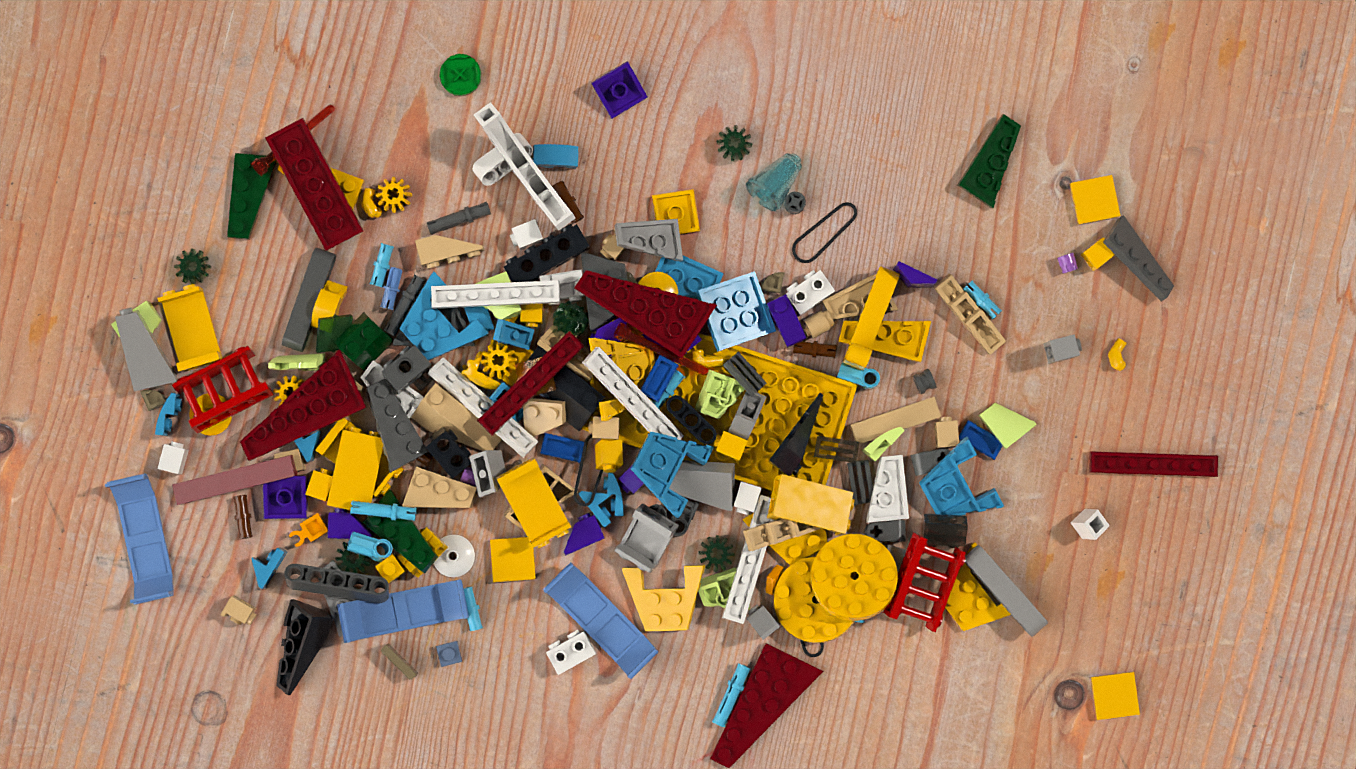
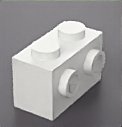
(810, 292)
(571, 652)

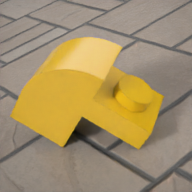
(328, 301)

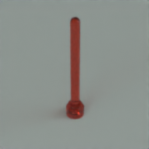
(262, 164)
(624, 333)

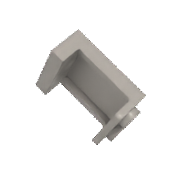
(646, 538)

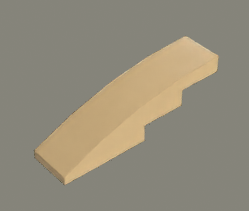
(969, 314)
(902, 417)
(774, 532)

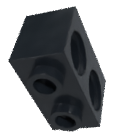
(444, 454)

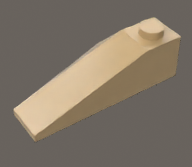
(443, 410)

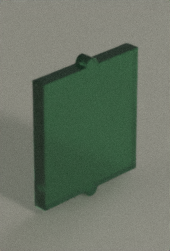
(329, 330)

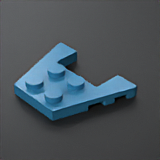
(430, 328)
(659, 463)
(948, 489)

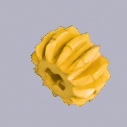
(392, 187)
(496, 368)
(286, 387)

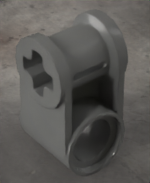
(926, 461)
(686, 516)
(889, 531)

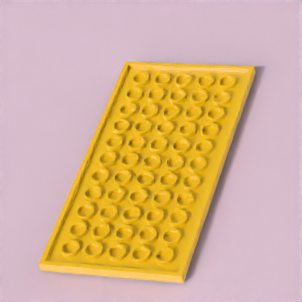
(788, 396)

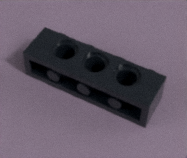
(577, 246)

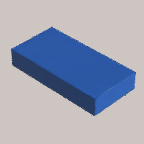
(659, 378)
(981, 440)
(562, 447)

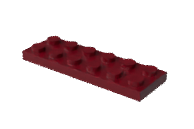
(314, 184)

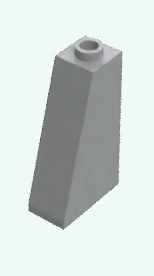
(143, 355)
(707, 484)

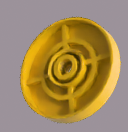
(848, 597)
(799, 613)

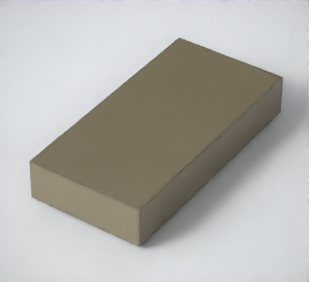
(399, 661)

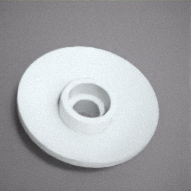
(464, 559)

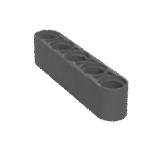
(315, 278)
(329, 576)

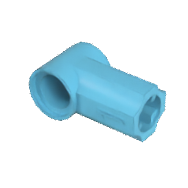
(857, 376)
(367, 546)

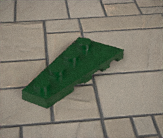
(988, 167)
(246, 195)
(403, 536)

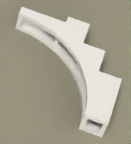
(523, 166)

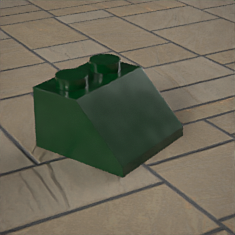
(363, 341)

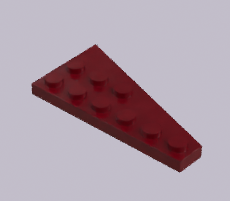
(656, 313)
(316, 403)
(767, 694)

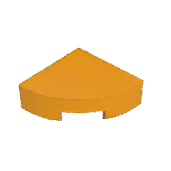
(773, 578)

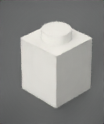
(526, 235)
(173, 458)
(746, 498)
(1090, 524)

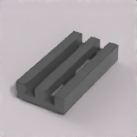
(744, 374)
(852, 483)

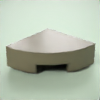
(773, 283)
(153, 399)

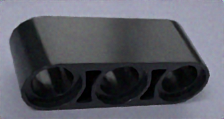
(686, 410)

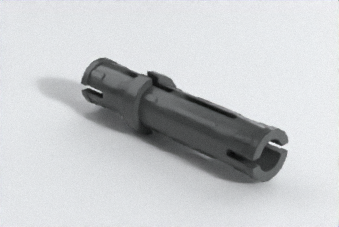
(469, 214)
(402, 309)

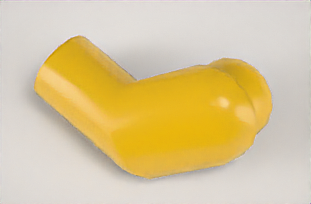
(368, 204)
(1115, 356)
(708, 361)

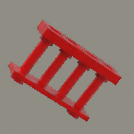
(238, 402)
(910, 567)

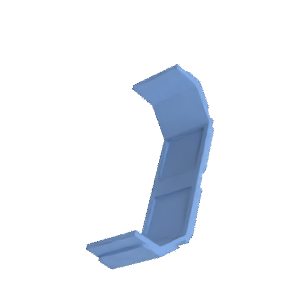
(143, 538)
(403, 611)
(601, 620)

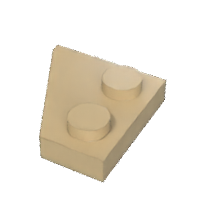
(543, 415)

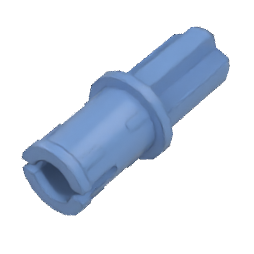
(391, 288)

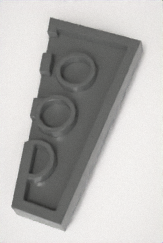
(1135, 255)
(397, 433)

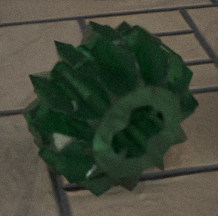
(731, 150)
(189, 275)
(570, 318)
(718, 546)
(346, 562)

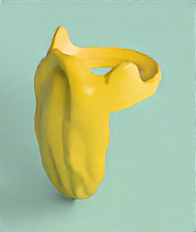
(480, 379)

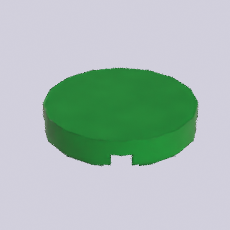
(460, 75)

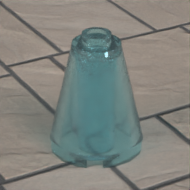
(775, 181)

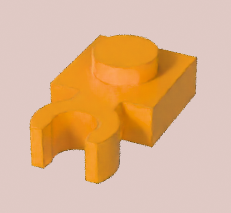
(312, 529)

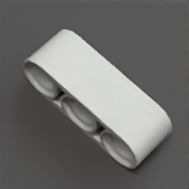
(493, 166)

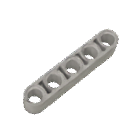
(1005, 591)

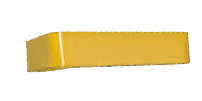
(871, 318)

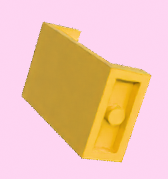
(191, 328)
(330, 446)
(355, 468)
(533, 503)
(811, 504)

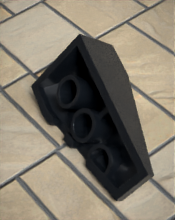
(579, 396)
(791, 451)
(305, 635)

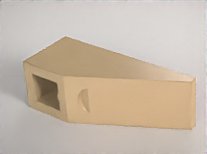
(439, 249)

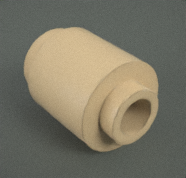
(817, 324)

